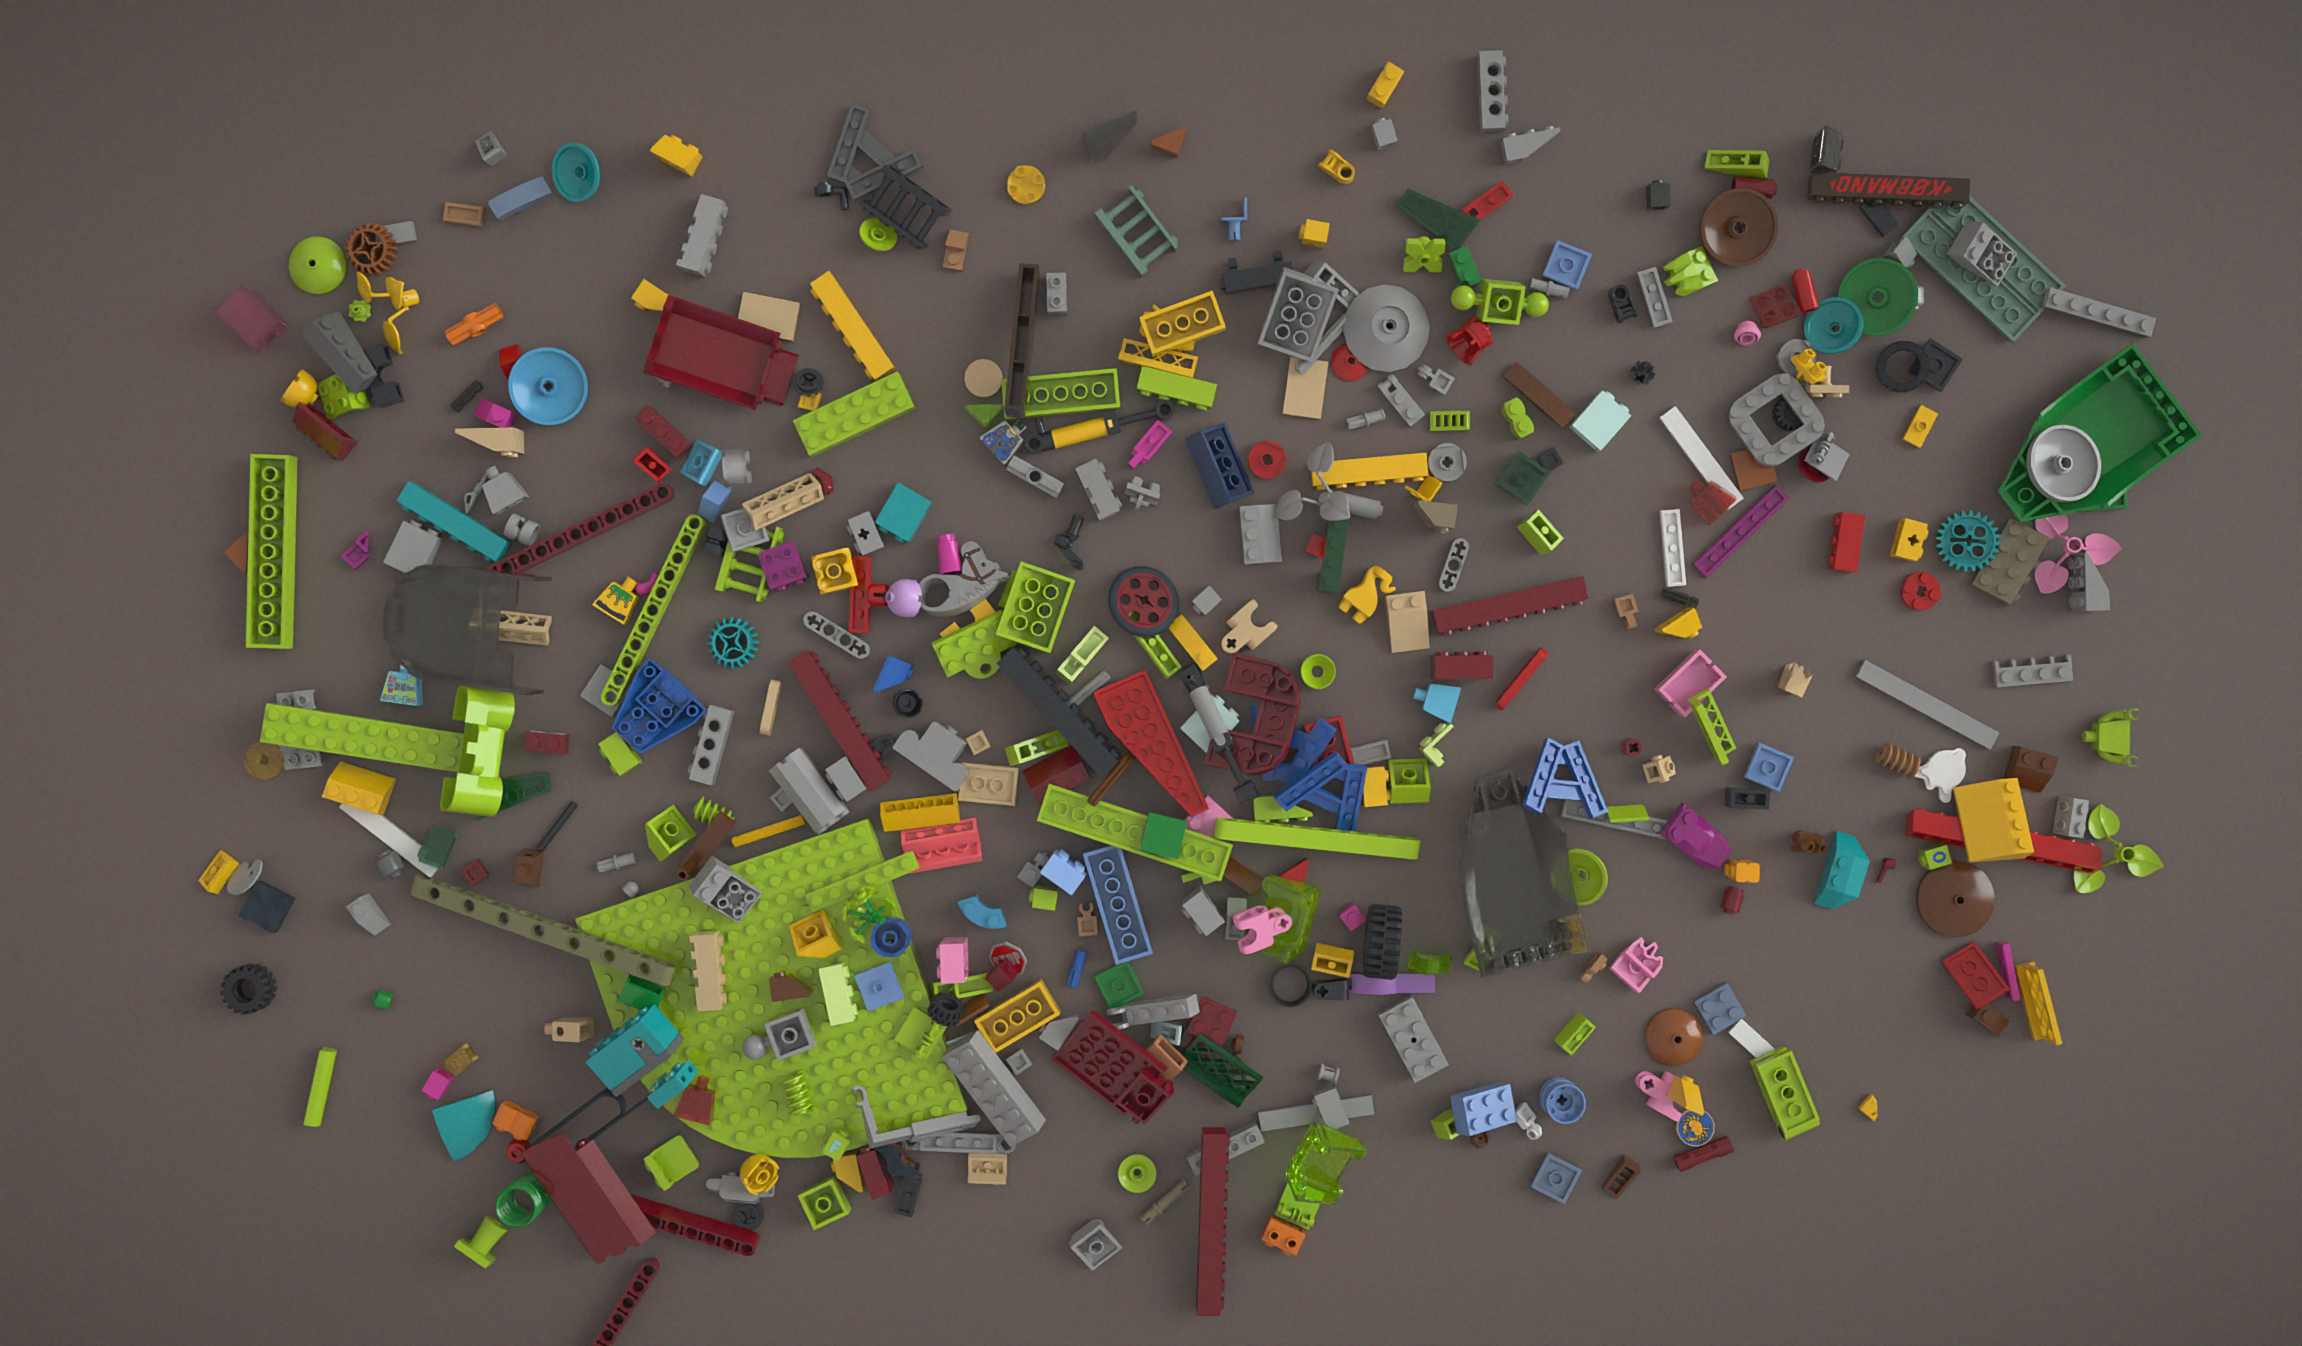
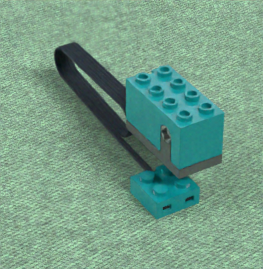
(628, 1057)

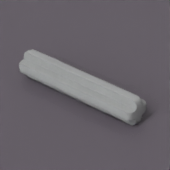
(1091, 687)

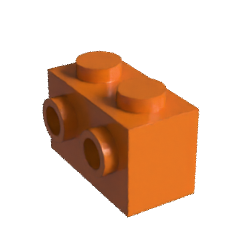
(1282, 1235)

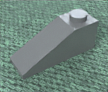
(1324, 273)

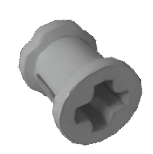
(1328, 1073)

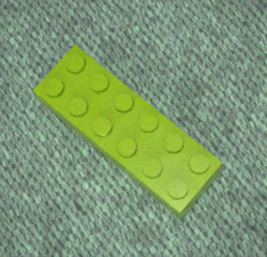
(1070, 393)
(854, 414)

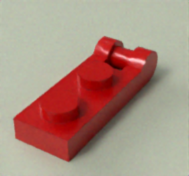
(1489, 201)

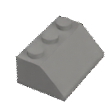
(1260, 534)

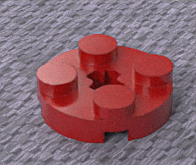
(1277, 455)
(1909, 588)

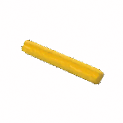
(768, 831)

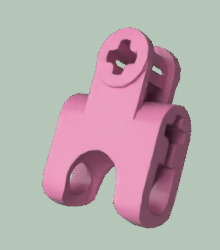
(1262, 926)
(1658, 1091)

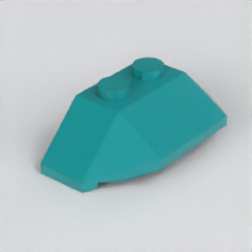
(1842, 872)

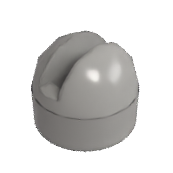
(631, 889)

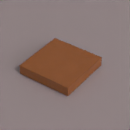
(1749, 473)

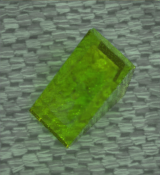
(985, 413)

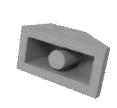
(1902, 252)
(1234, 906)
(368, 914)
(1057, 1030)

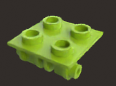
(920, 1033)
(1296, 1212)

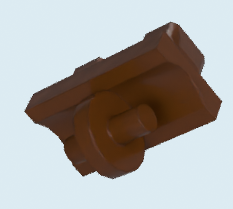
(1808, 842)

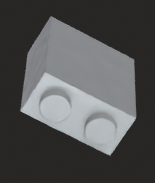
(413, 547)

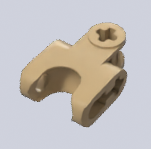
(1244, 631)

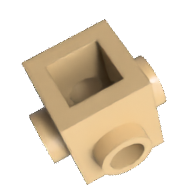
(1659, 769)

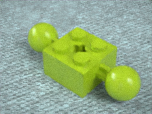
(1488, 304)

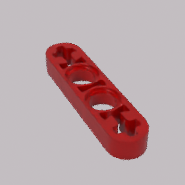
(1521, 678)

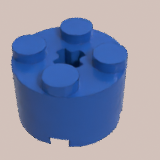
(891, 948)

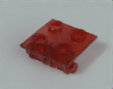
(1775, 306)

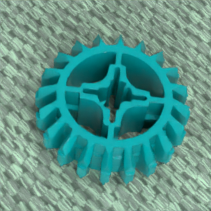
(737, 635)

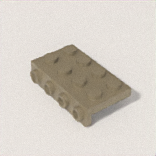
(2013, 563)

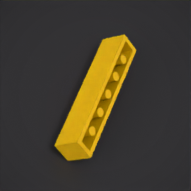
(852, 325)
(1374, 470)

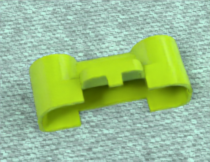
(477, 783)

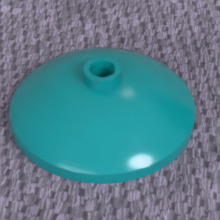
(575, 172)
(1831, 314)

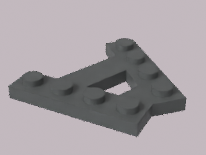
(854, 137)

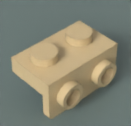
(987, 1168)

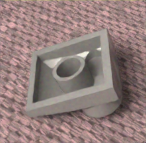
(1094, 1243)

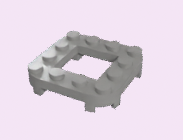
(1799, 402)

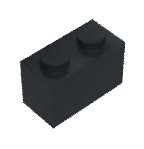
(1747, 798)

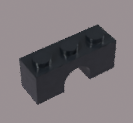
(382, 393)

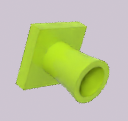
(482, 1242)

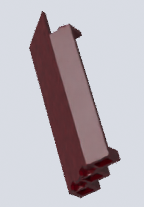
(719, 355)
(588, 1196)

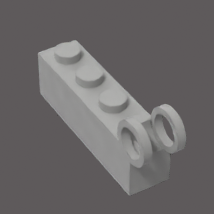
(1156, 1010)

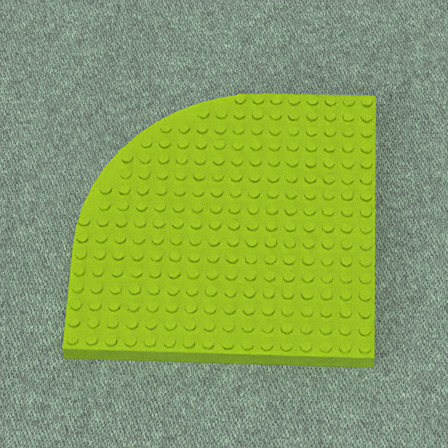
(863, 1052)

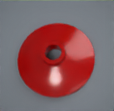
(1343, 369)

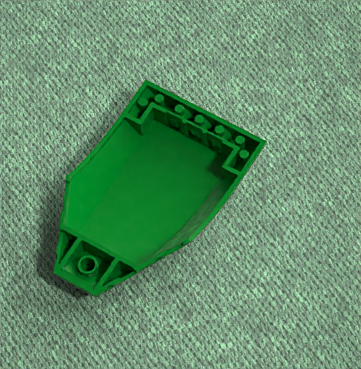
(2128, 419)

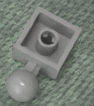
(784, 1046)

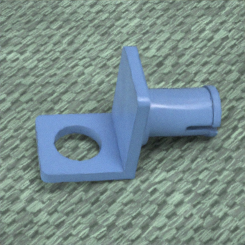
(1234, 222)

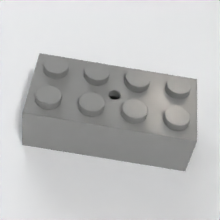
(1402, 1023)

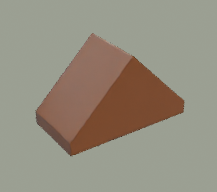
(1170, 142)
(239, 553)

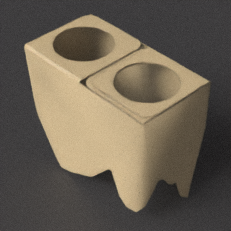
(1794, 680)

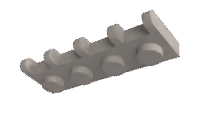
(2032, 673)

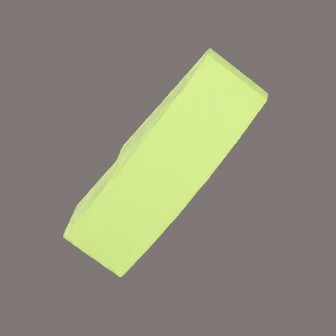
(1081, 655)

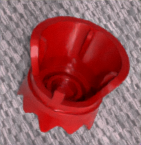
(1469, 340)

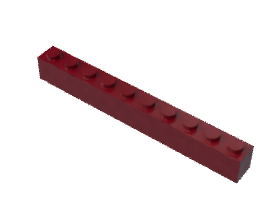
(1211, 1221)

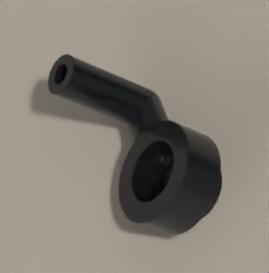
(826, 190)

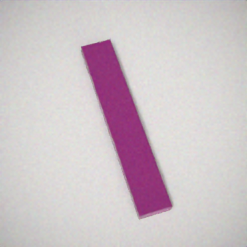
(1740, 531)

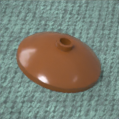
(1663, 1030)

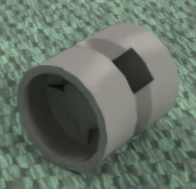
(520, 529)

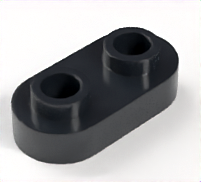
(878, 744)

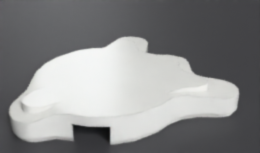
(1943, 770)

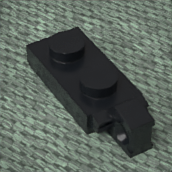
(908, 1194)

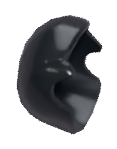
(907, 703)

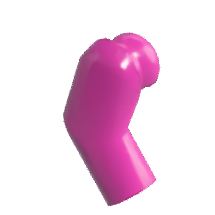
(645, 588)

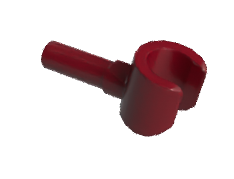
(1887, 863)

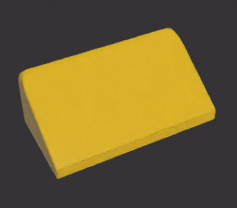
(218, 872)

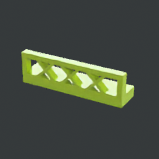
(1707, 726)

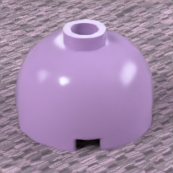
(903, 598)

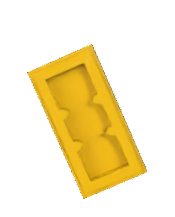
(1919, 426)

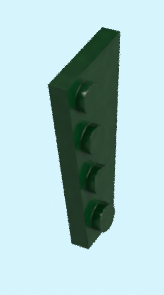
(1438, 218)
(522, 788)

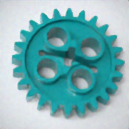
(1968, 524)

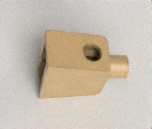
(571, 1029)

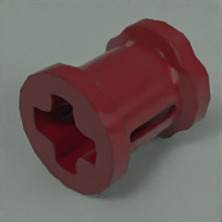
(1637, 745)

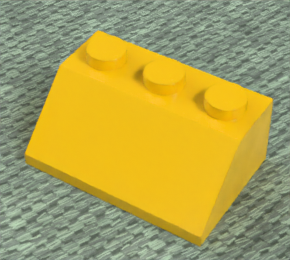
(359, 788)

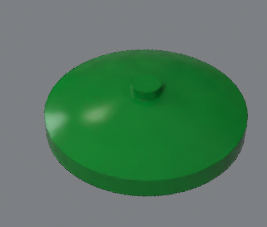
(1883, 294)

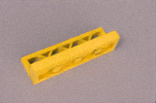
(1153, 363)

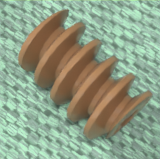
(1898, 758)

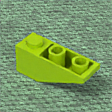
(1267, 809)

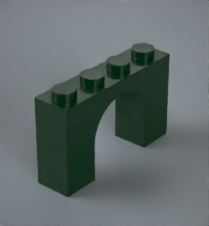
(1331, 569)

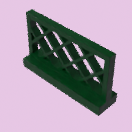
(1214, 1077)

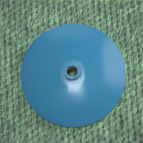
(553, 367)

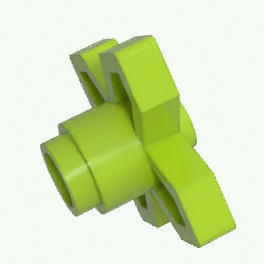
(1423, 253)

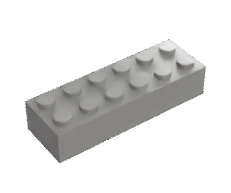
(994, 1088)

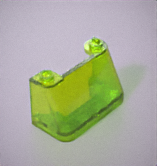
(1300, 903)
(1320, 1163)

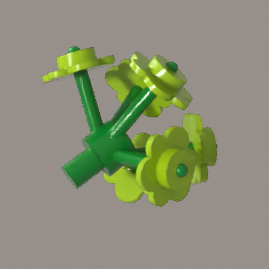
(863, 918)

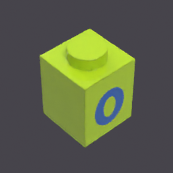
(1934, 856)

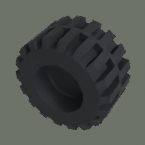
(233, 992)

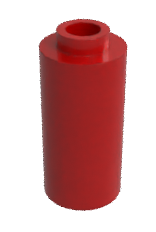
(1805, 291)

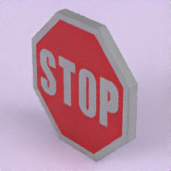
(1013, 954)

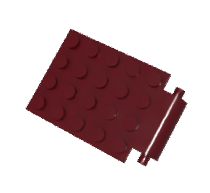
(1115, 1068)

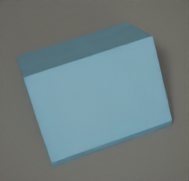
(701, 462)

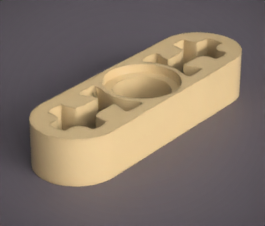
(770, 707)

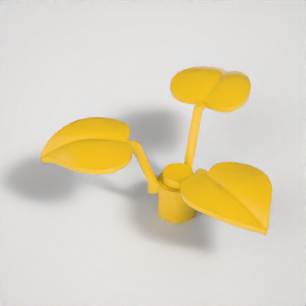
(399, 300)

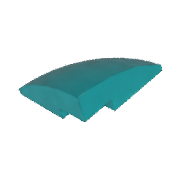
(465, 1122)

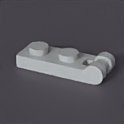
(1401, 400)

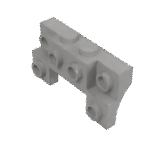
(297, 757)

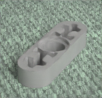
(1463, 553)

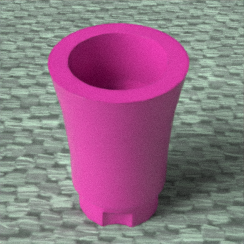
(948, 555)

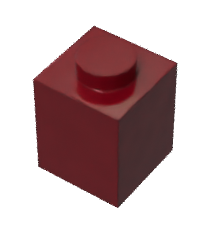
(1002, 974)

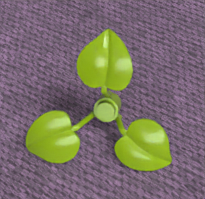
(2139, 858)

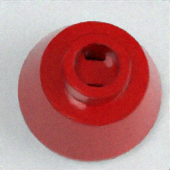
(514, 1150)

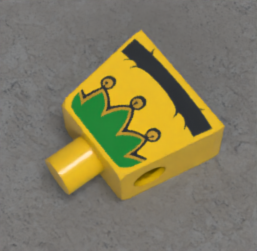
(618, 600)

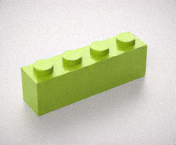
(1176, 387)

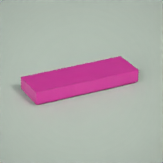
(2007, 970)

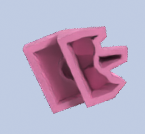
(1637, 965)

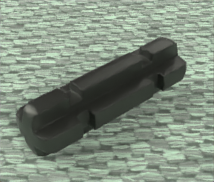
(466, 396)
(1679, 597)

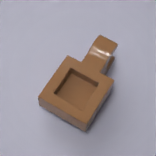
(1626, 607)

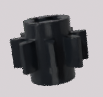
(1642, 372)

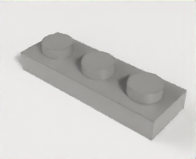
(1654, 297)

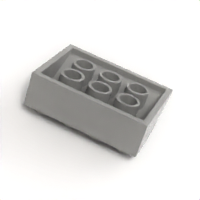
(1297, 314)

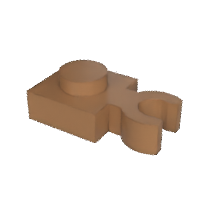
(1087, 923)
(1596, 964)

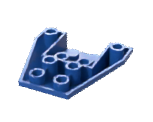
(656, 708)

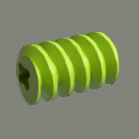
(707, 812)
(796, 1095)

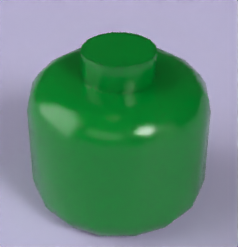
(381, 999)

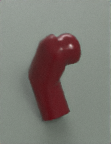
(826, 480)

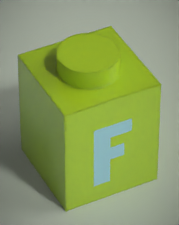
(837, 1144)

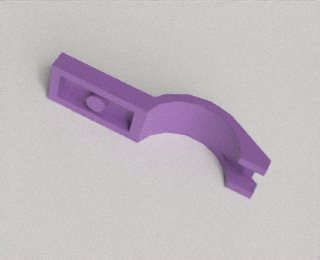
(1401, 984)

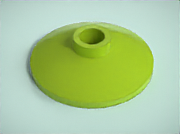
(877, 235)
(1140, 1182)

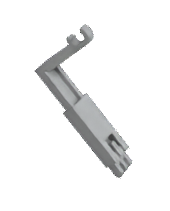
(916, 1131)

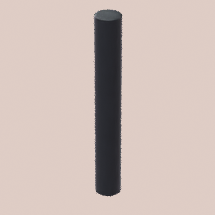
(557, 826)

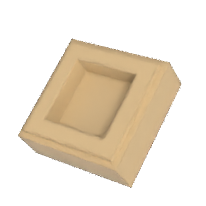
(978, 742)

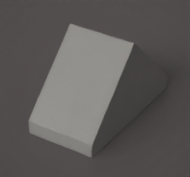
(490, 149)

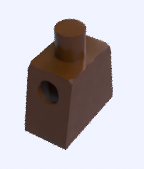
(528, 868)

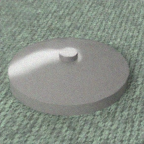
(2063, 463)

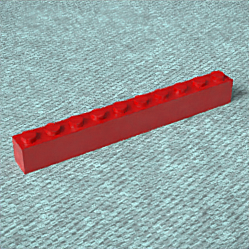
(2047, 849)

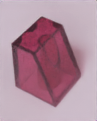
(250, 318)

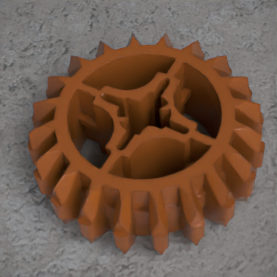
(356, 251)

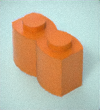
(515, 1120)

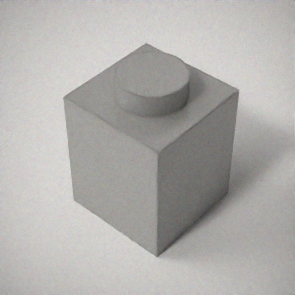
(1384, 133)
(1206, 601)

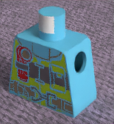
(402, 688)

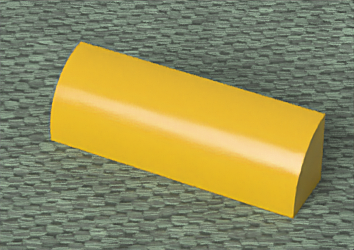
(920, 812)

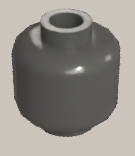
(389, 864)

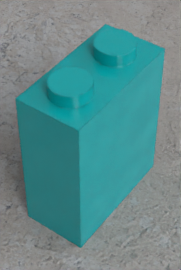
(903, 513)

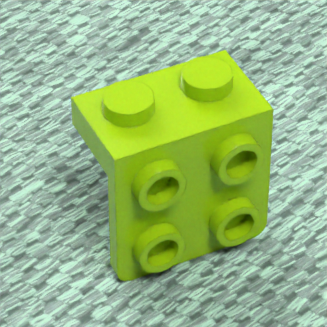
(339, 398)
(671, 1162)

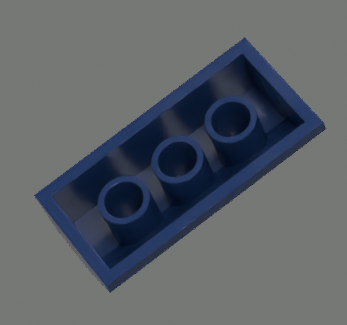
(1219, 465)

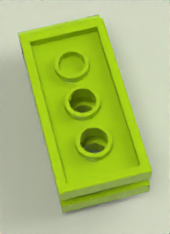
(1790, 1109)

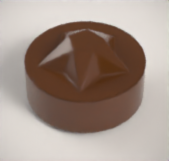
(1237, 1044)
(1480, 1140)

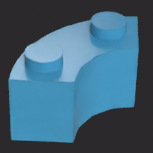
(981, 913)

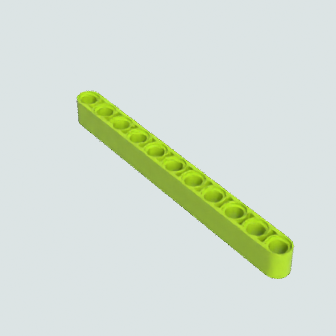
(645, 615)
(1316, 838)

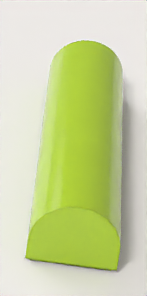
(1157, 652)
(320, 1087)

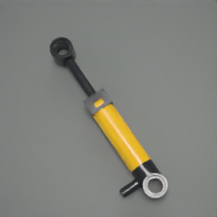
(1090, 429)

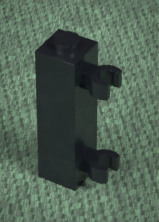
(1253, 278)

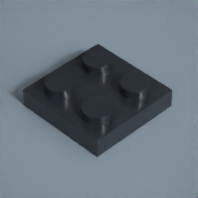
(1942, 365)

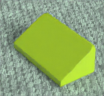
(1626, 813)
(1574, 1033)

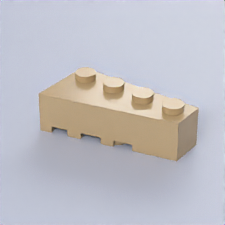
(708, 969)

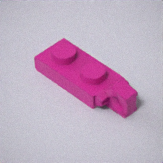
(1149, 444)

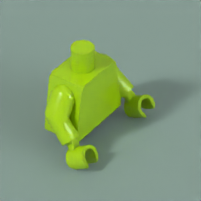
(2112, 736)

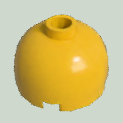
(301, 390)
(758, 1173)

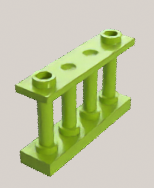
(730, 563)

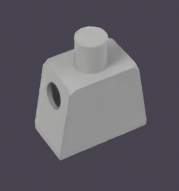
(502, 491)

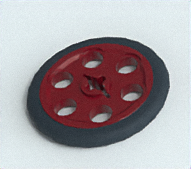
(1121, 612)

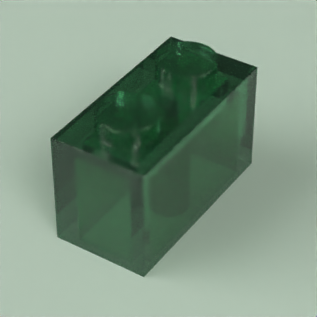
(437, 847)

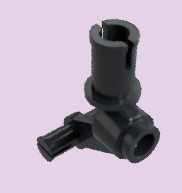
(1065, 541)

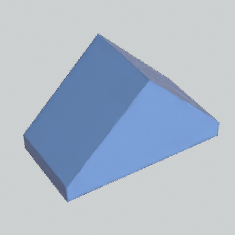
(713, 501)

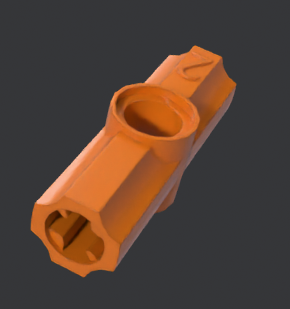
(474, 324)

